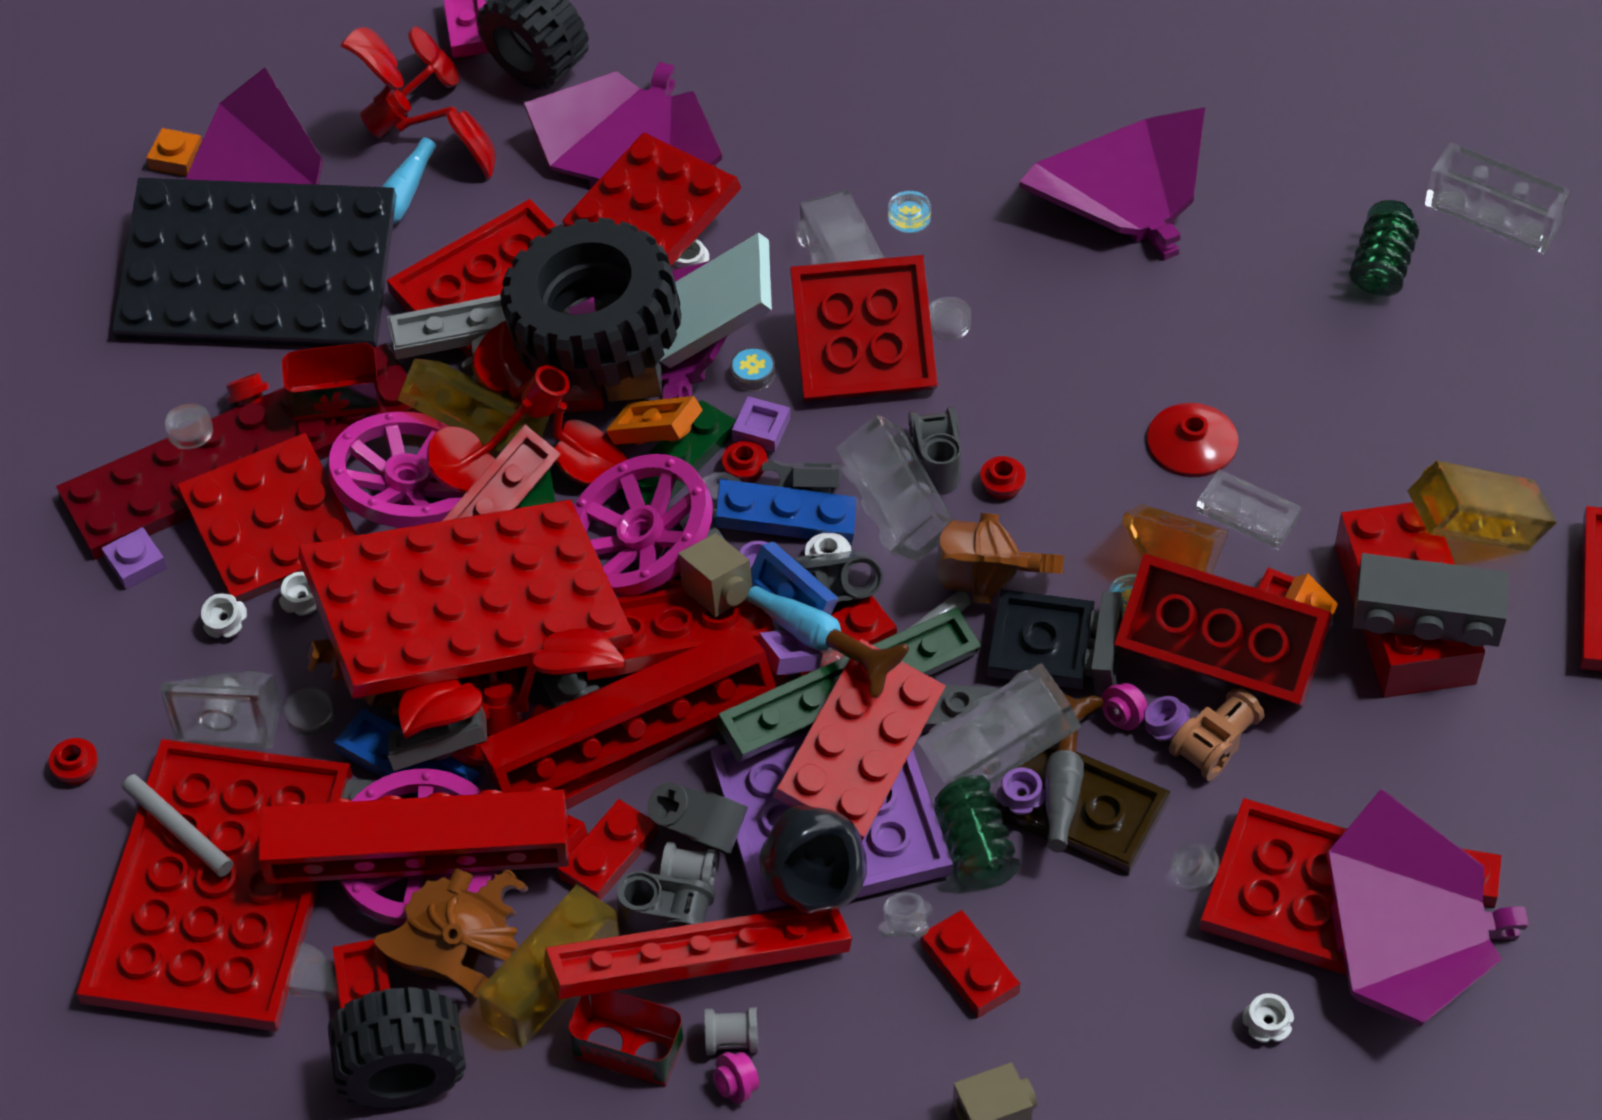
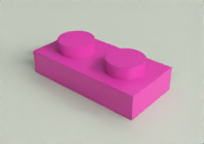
(463, 27)

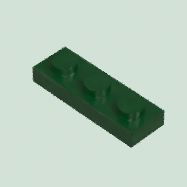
(707, 436)

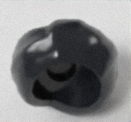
(813, 860)

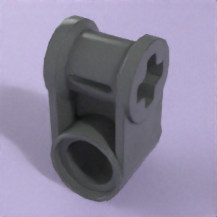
(938, 447)
(833, 573)
(697, 815)
(667, 901)

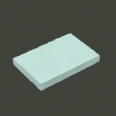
(721, 298)

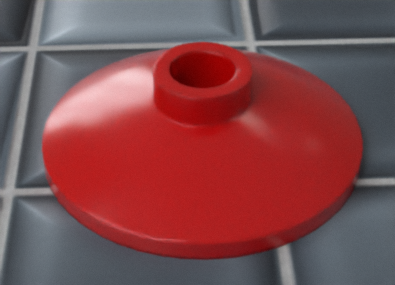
(1188, 452)

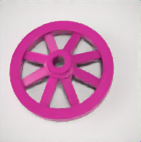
(401, 479)
(645, 528)
(400, 783)

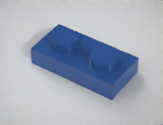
(785, 577)

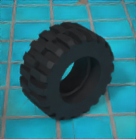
(583, 263)

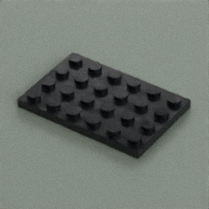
(255, 263)

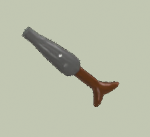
(1064, 778)

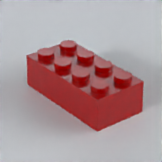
(1223, 629)
(1404, 661)

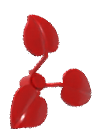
(391, 108)
(460, 459)
(451, 702)

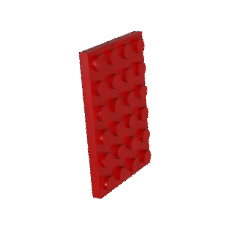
(458, 595)
(178, 932)

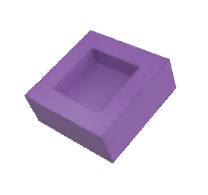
(761, 423)
(134, 558)
(788, 654)

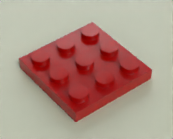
(659, 193)
(863, 328)
(260, 513)
(1277, 886)

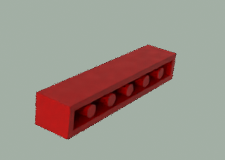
(628, 714)
(413, 835)

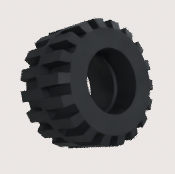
(533, 38)
(396, 1047)

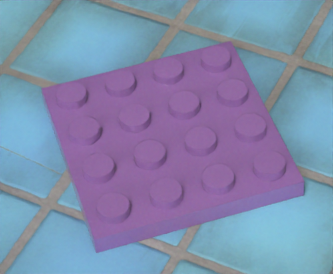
(899, 847)

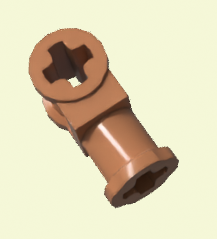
(1216, 735)

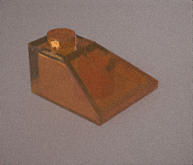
(1175, 537)

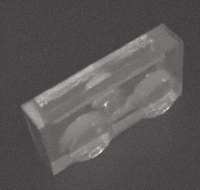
(1248, 509)

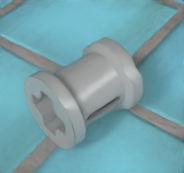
(689, 864)
(731, 1031)

